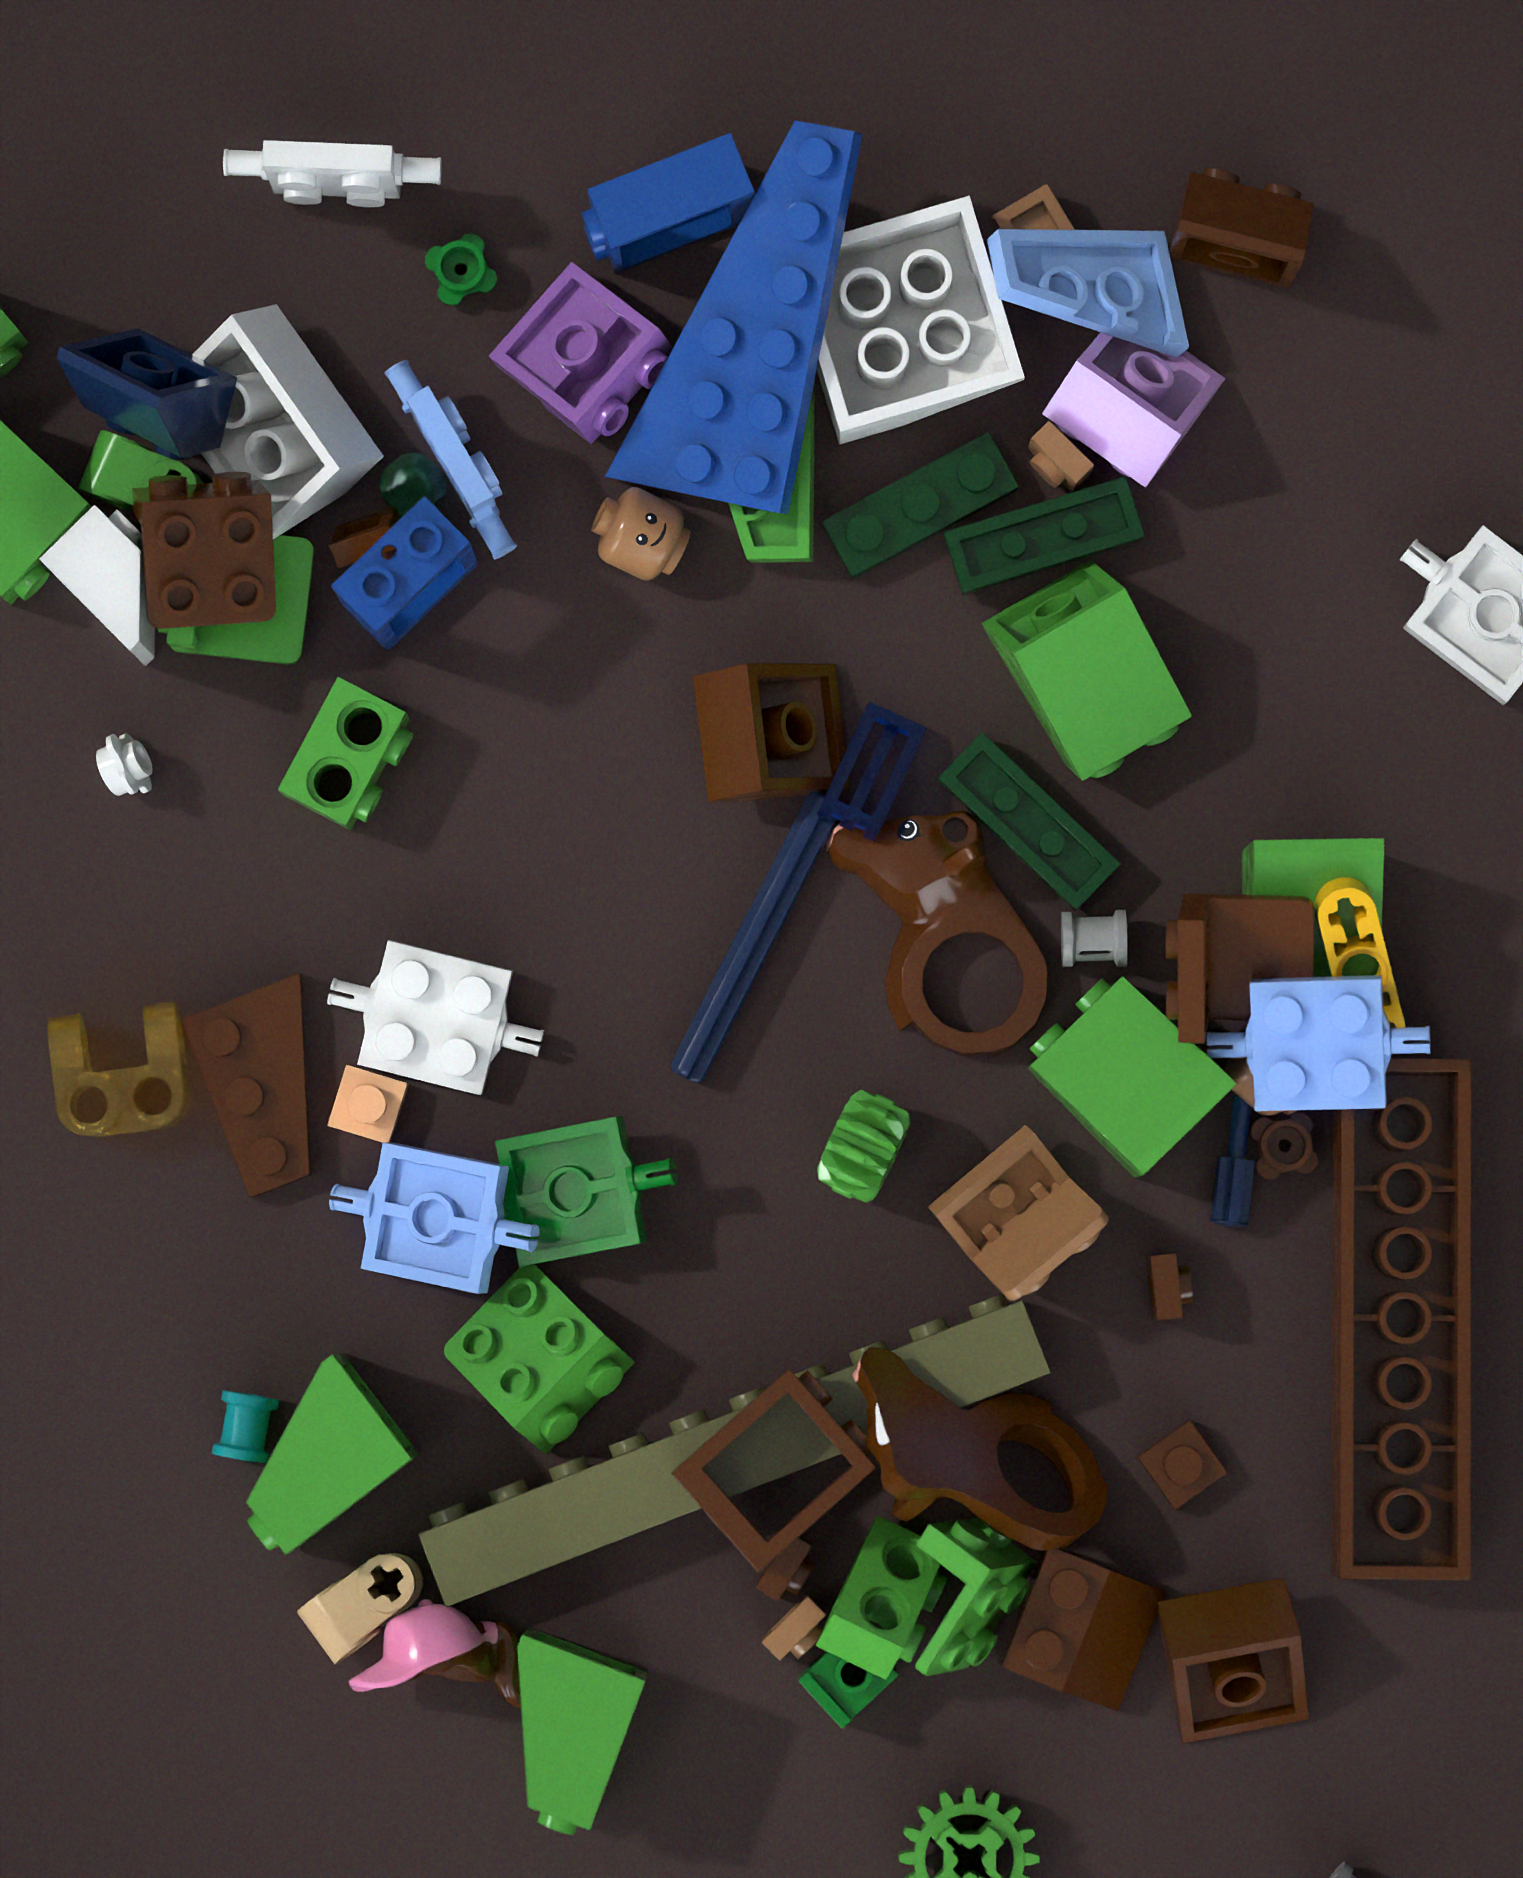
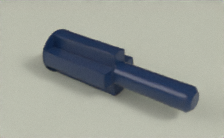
(1234, 1172)

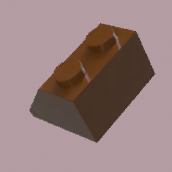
(1242, 227)
(769, 730)
(1081, 1628)
(1234, 1659)

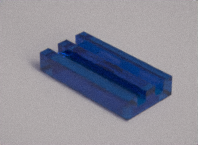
(851, 814)

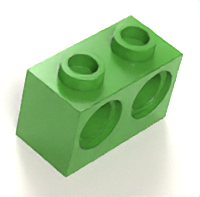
(329, 748)
(880, 1596)

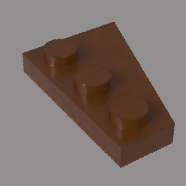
(256, 1078)

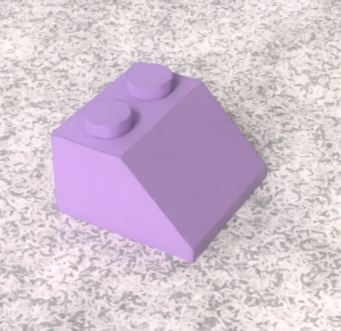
(1132, 403)

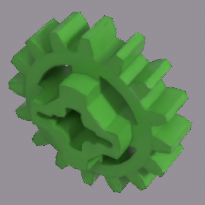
(989, 1835)

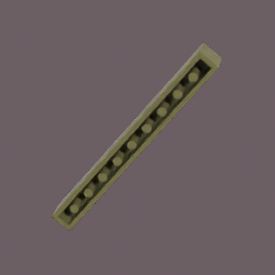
(636, 1490)

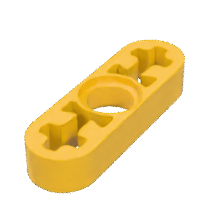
(1366, 923)

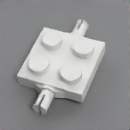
(317, 169)
(1473, 611)
(435, 1017)

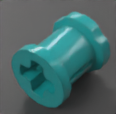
(245, 1426)

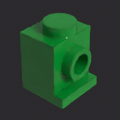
(835, 1696)

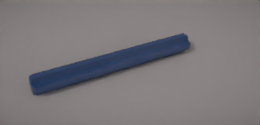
(753, 941)

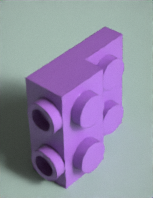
(583, 354)

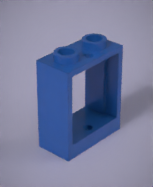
(668, 204)
(400, 591)

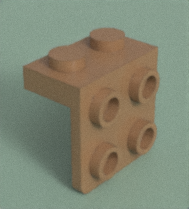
(1019, 1215)

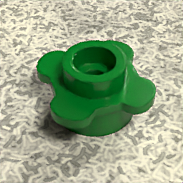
(466, 252)

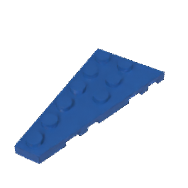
(744, 369)

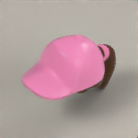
(445, 1644)

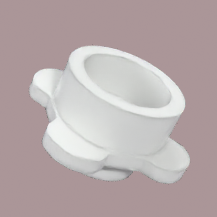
(124, 765)

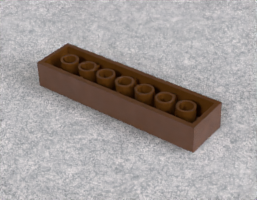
(1403, 1328)

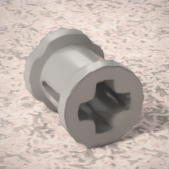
(1094, 938)

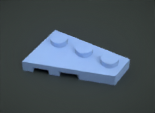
(1094, 279)

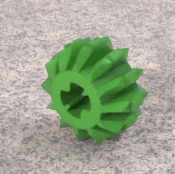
(863, 1145)

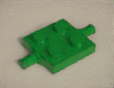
(578, 1189)

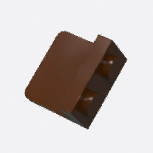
(206, 550)
(1227, 943)

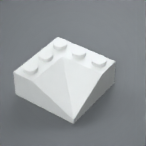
(913, 322)

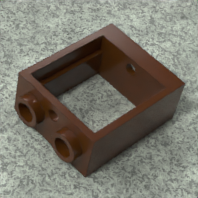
(727, 1514)

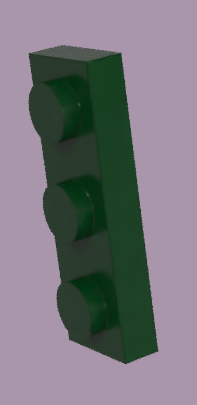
(920, 505)
(1043, 536)
(1028, 821)

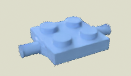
(468, 474)
(1318, 1043)
(434, 1217)

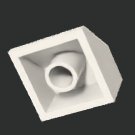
(105, 570)

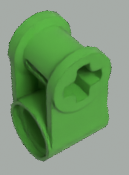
(124, 464)

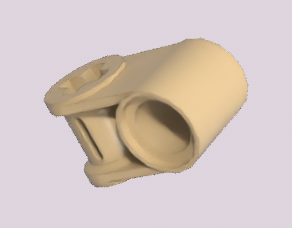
(354, 1610)

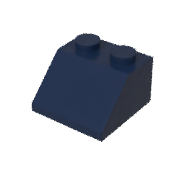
(151, 390)

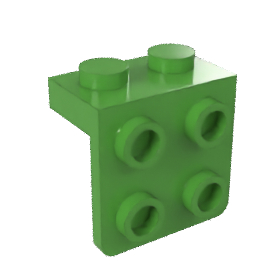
(270, 641)
(537, 1358)
(994, 1585)

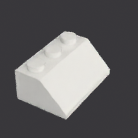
(285, 418)

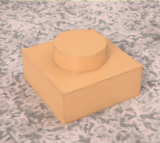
(368, 1104)

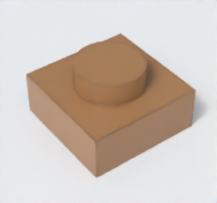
(1033, 211)
(1058, 458)
(796, 1629)

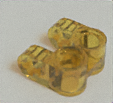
(122, 1086)

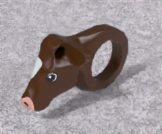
(941, 888)
(940, 1451)

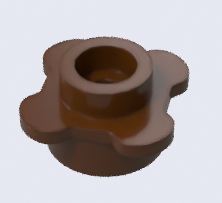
(1296, 1131)

